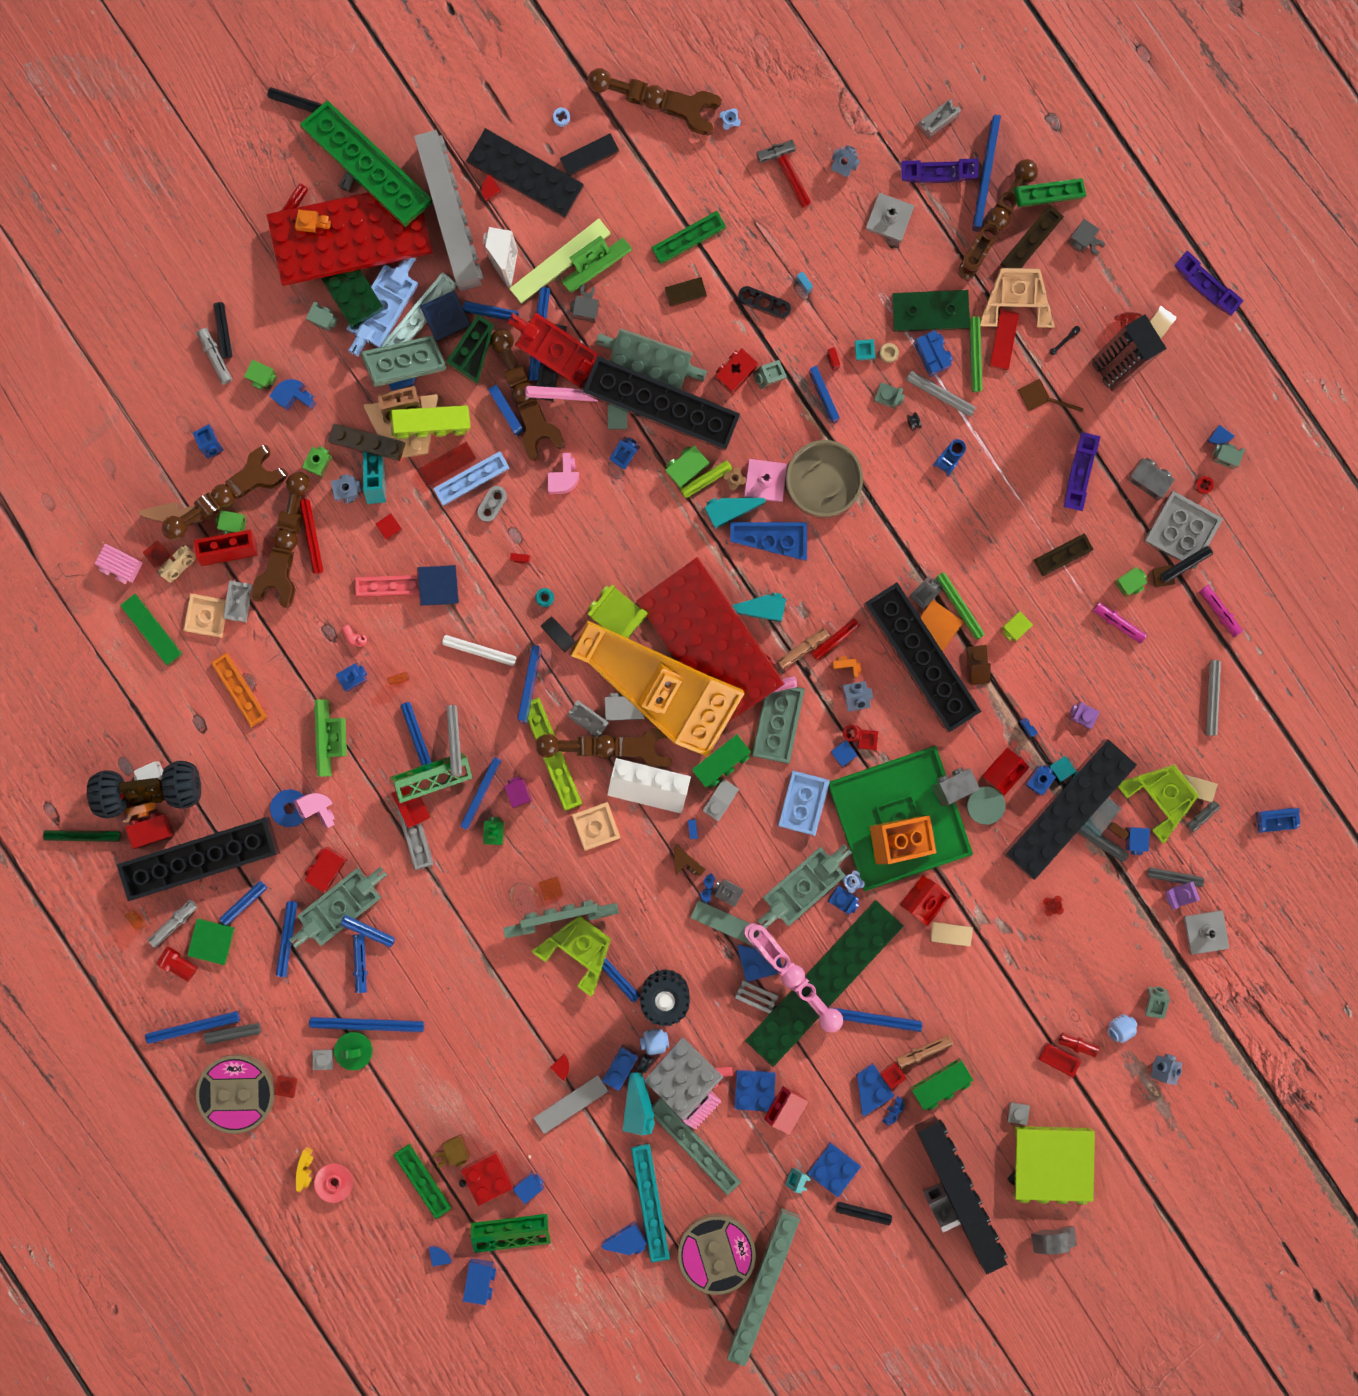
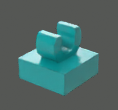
(796, 1180)

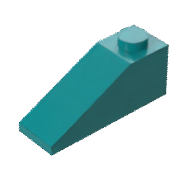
(374, 478)
(728, 509)
(766, 607)
(638, 1108)

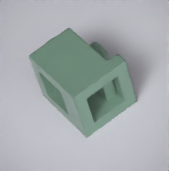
(322, 317)
(1228, 455)

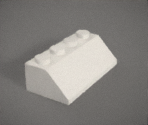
(502, 252)
(648, 785)

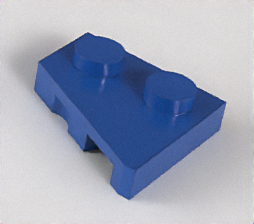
(754, 964)
(872, 1089)

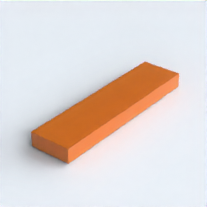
(239, 689)

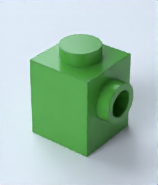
(260, 375)
(317, 461)
(230, 522)
(1131, 582)

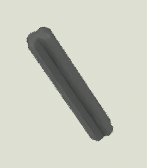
(1104, 844)
(1174, 877)
(232, 1033)

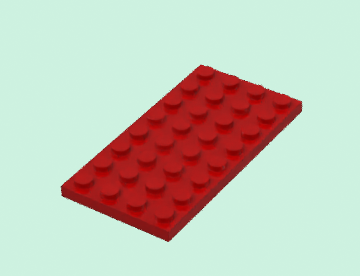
(358, 238)
(709, 634)

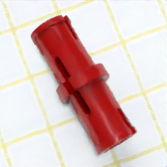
(1078, 1045)

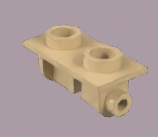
(184, 558)

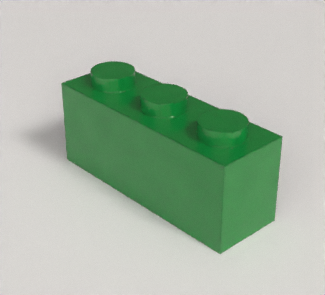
(722, 761)
(942, 1084)

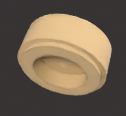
(889, 353)

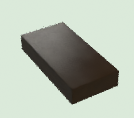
(685, 291)

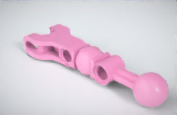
(793, 976)

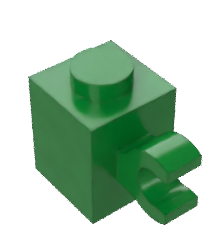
(494, 831)

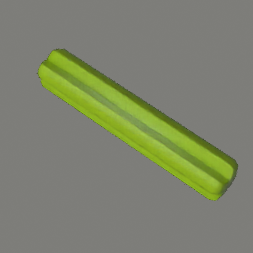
(706, 479)

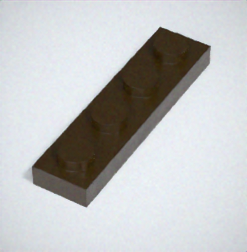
(1033, 238)
(366, 442)

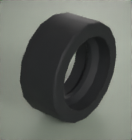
(558, 634)

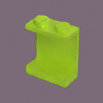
(616, 612)

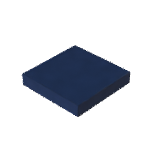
(445, 315)
(437, 585)

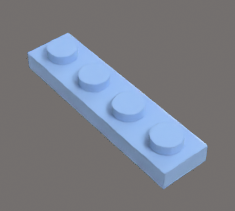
(471, 478)

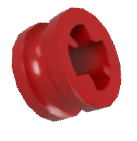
(1199, 482)
(847, 734)

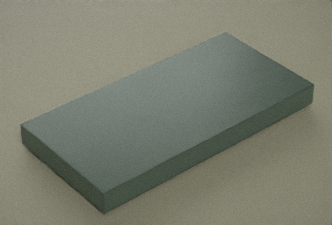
(403, 361)
(778, 725)

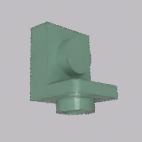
(769, 374)
(889, 396)
(1157, 1002)

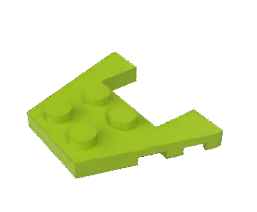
(1169, 791)
(584, 944)

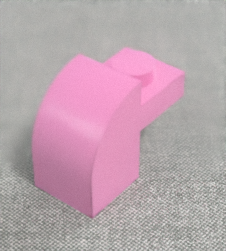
(563, 481)
(316, 804)

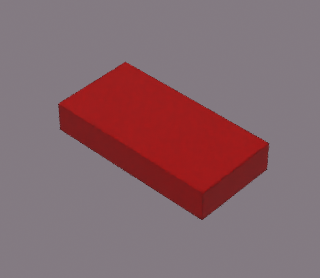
(1059, 1060)

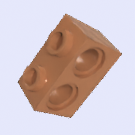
(399, 399)

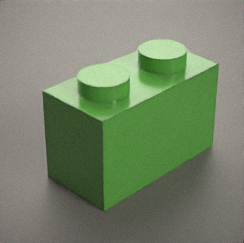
(686, 467)

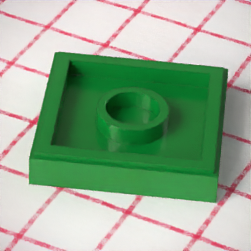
(211, 941)

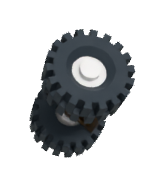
(665, 997)

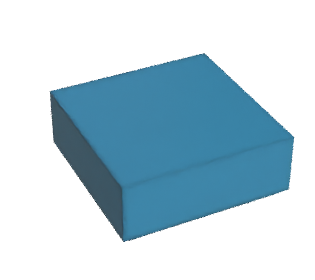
(804, 283)

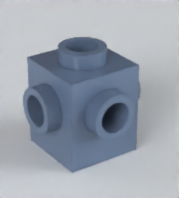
(840, 165)
(339, 489)
(857, 696)
(1166, 1069)

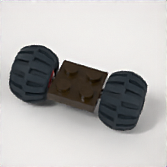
(109, 792)

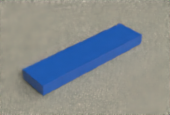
(529, 684)
(482, 790)

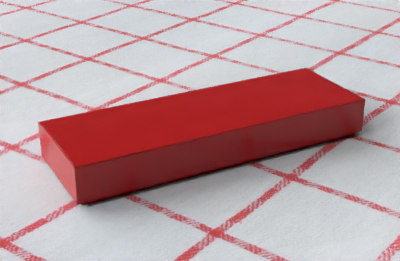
(1004, 340)

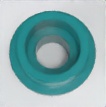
(550, 597)

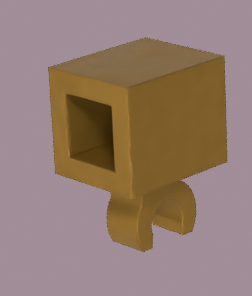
(455, 1151)

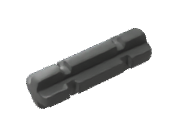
(1203, 816)

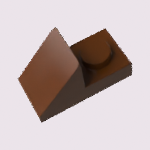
(978, 665)
(683, 858)

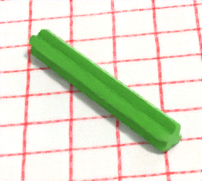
(975, 354)
(960, 606)

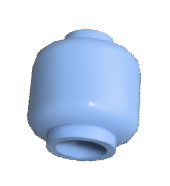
(1122, 1028)
(654, 1041)

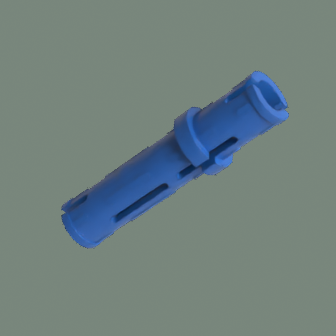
(359, 963)

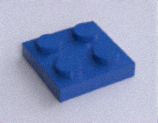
(754, 1090)
(834, 1169)

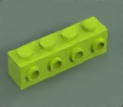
(429, 421)

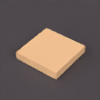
(205, 615)
(596, 826)

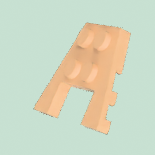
(1018, 289)
(413, 446)

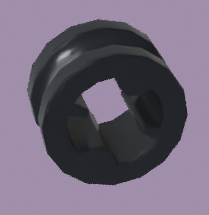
(914, 421)
(644, 1063)

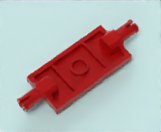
(554, 348)

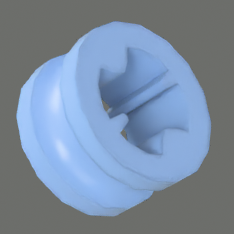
(558, 111)

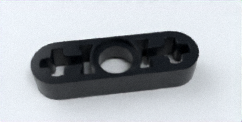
(749, 302)

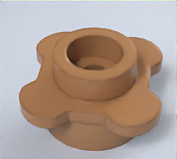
(733, 484)

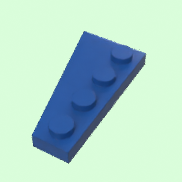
(775, 537)

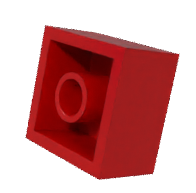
(487, 1178)

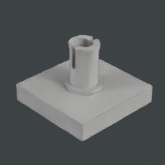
(889, 217)
(1206, 932)

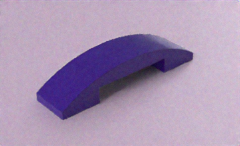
(939, 171)
(1207, 285)
(1080, 471)

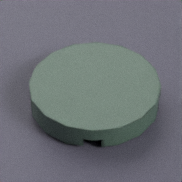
(986, 805)

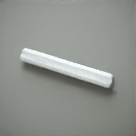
(479, 650)

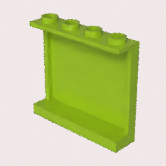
(1054, 1164)

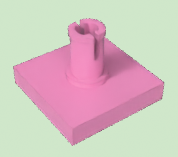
(765, 480)

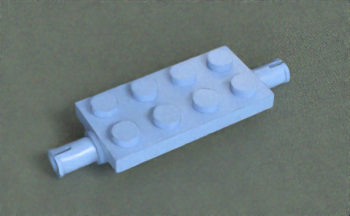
(394, 291)

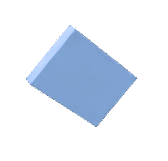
(804, 803)

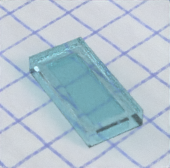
(1102, 817)

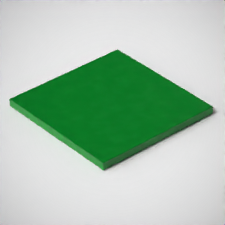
(895, 793)

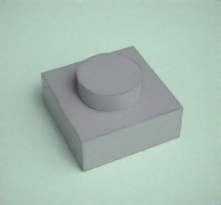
(323, 1059)
(1018, 1113)

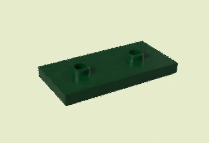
(931, 310)

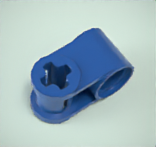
(948, 459)

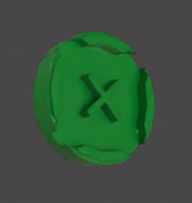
(353, 1050)

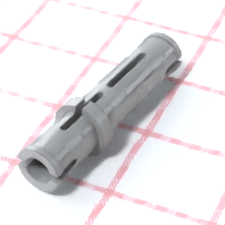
(210, 348)
(179, 917)

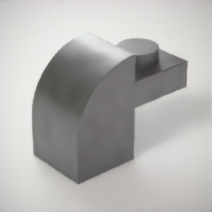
(941, 1207)
(1054, 1241)

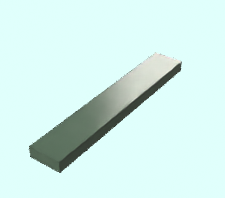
(695, 1147)

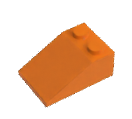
(902, 840)

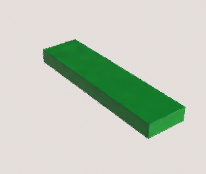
(1049, 192)
(688, 237)
(151, 629)
(422, 1181)

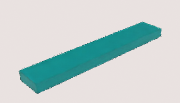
(650, 1203)

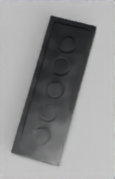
(525, 173)

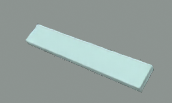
(415, 320)

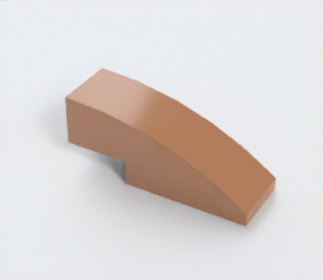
(161, 512)

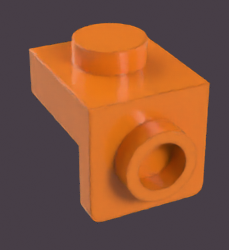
(843, 662)

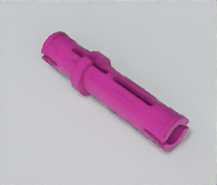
(1220, 610)
(1113, 618)

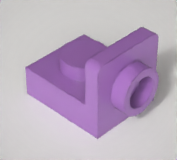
(1084, 715)
(1182, 895)

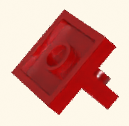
(925, 900)

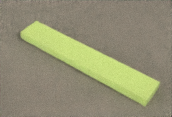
(557, 263)

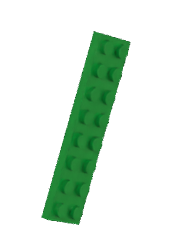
(366, 163)

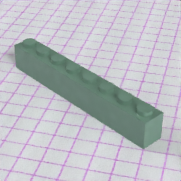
(763, 1287)

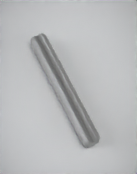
(940, 393)
(1213, 697)
(454, 741)

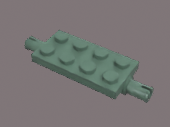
(651, 358)
(804, 886)
(348, 897)
(528, 923)

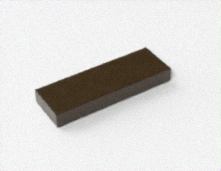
(1063, 554)

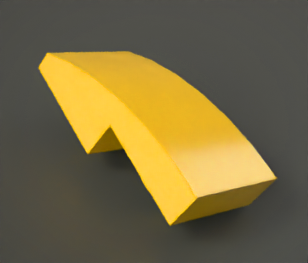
(302, 1174)

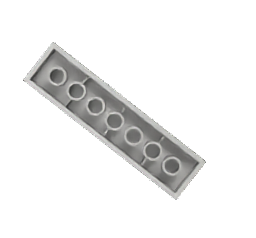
(448, 211)

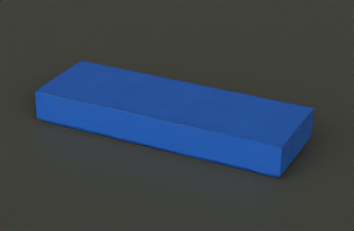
(824, 394)

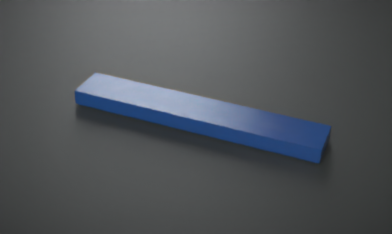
(986, 173)

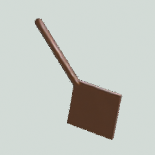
(1036, 395)

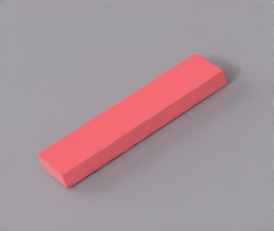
(386, 586)

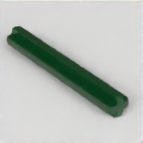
(65, 835)

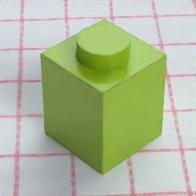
(1016, 627)

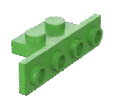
(593, 260)
(329, 737)

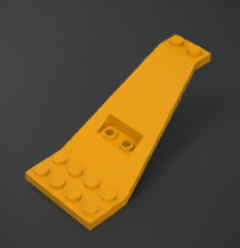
(691, 706)

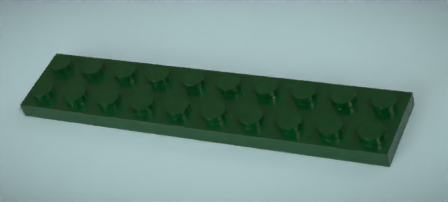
(829, 977)

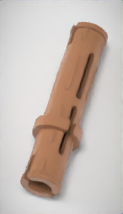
(803, 648)
(918, 1054)

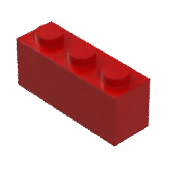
(225, 547)

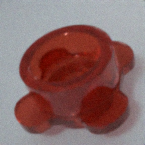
(1058, 905)

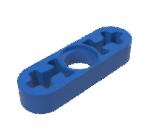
(506, 410)

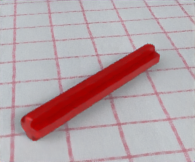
(311, 536)

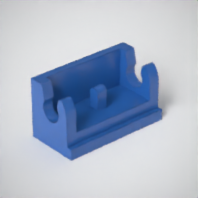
(1278, 820)

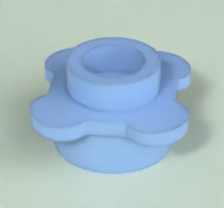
(733, 113)
(858, 882)

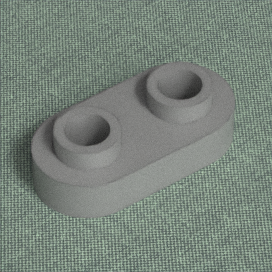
(492, 504)

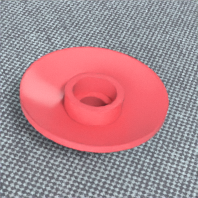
(329, 1191)

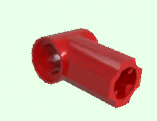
(173, 962)

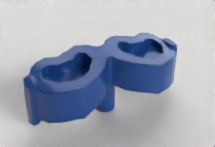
(709, 884)
(893, 1115)

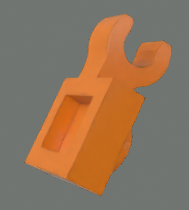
(309, 220)
(141, 811)

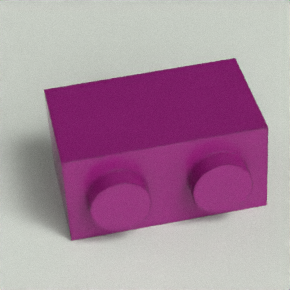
(518, 792)

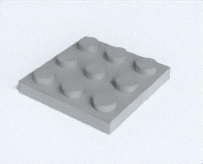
(1182, 528)
(683, 1078)

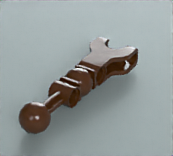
(655, 97)
(997, 219)
(535, 423)
(224, 494)
(285, 540)
(606, 747)

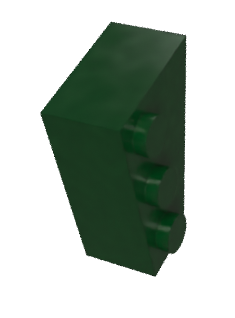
(471, 350)

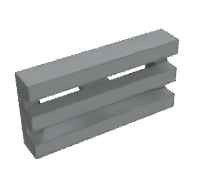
(771, 1003)

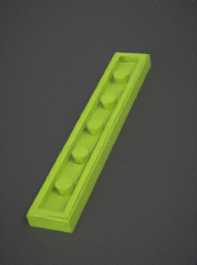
(556, 765)

